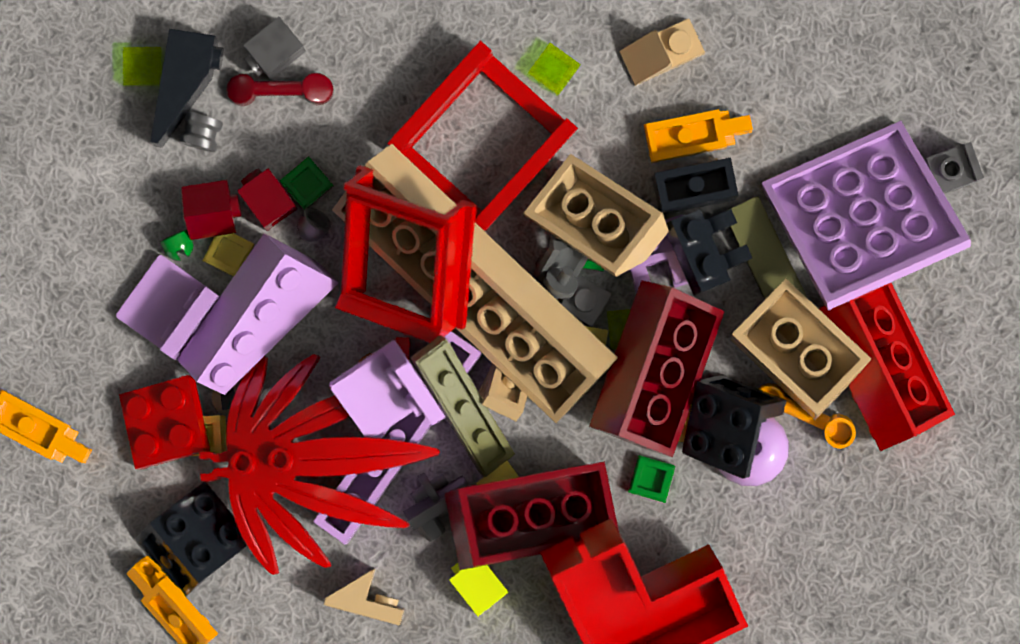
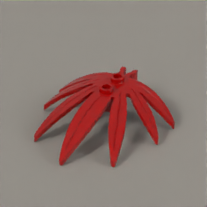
(269, 460)

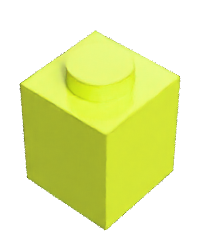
(478, 587)

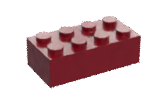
(657, 368)
(527, 513)

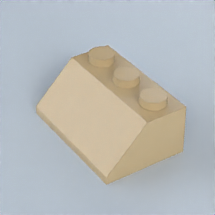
(597, 217)
(800, 349)

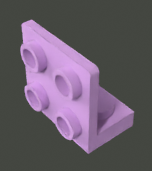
(167, 306)
(384, 392)

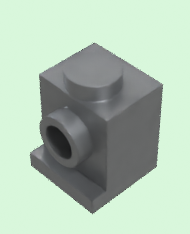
(966, 163)

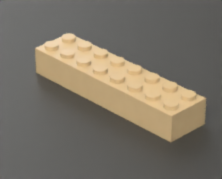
(507, 311)

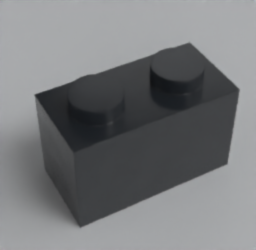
(695, 186)

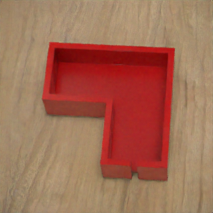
(614, 605)

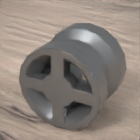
(201, 132)

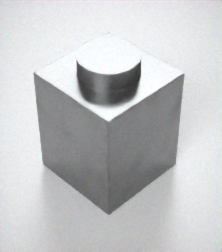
(273, 49)

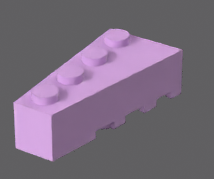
(254, 313)

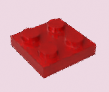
(164, 422)

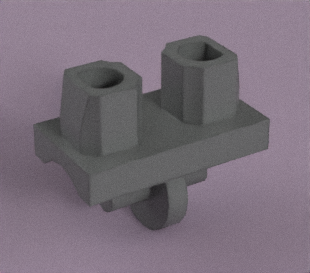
(559, 269)
(432, 504)

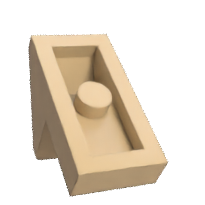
(661, 51)
(502, 394)
(355, 599)

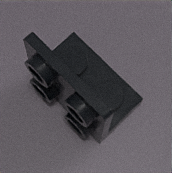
(727, 423)
(192, 538)

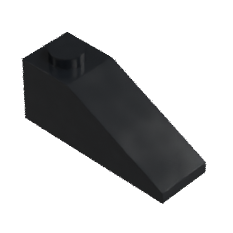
(184, 77)

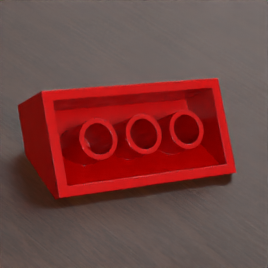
(898, 385)

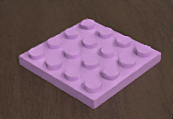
(865, 215)

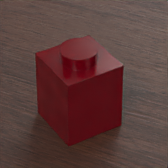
(266, 198)
(210, 209)

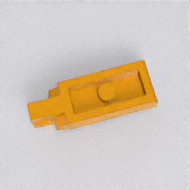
(694, 134)
(39, 430)
(170, 605)

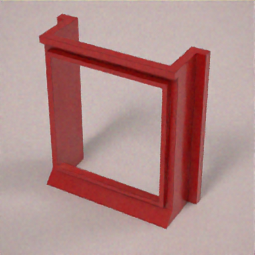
(482, 60)
(451, 262)

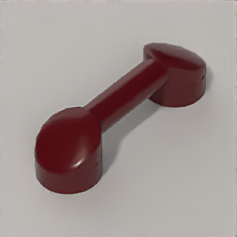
(315, 87)

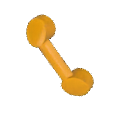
(836, 426)

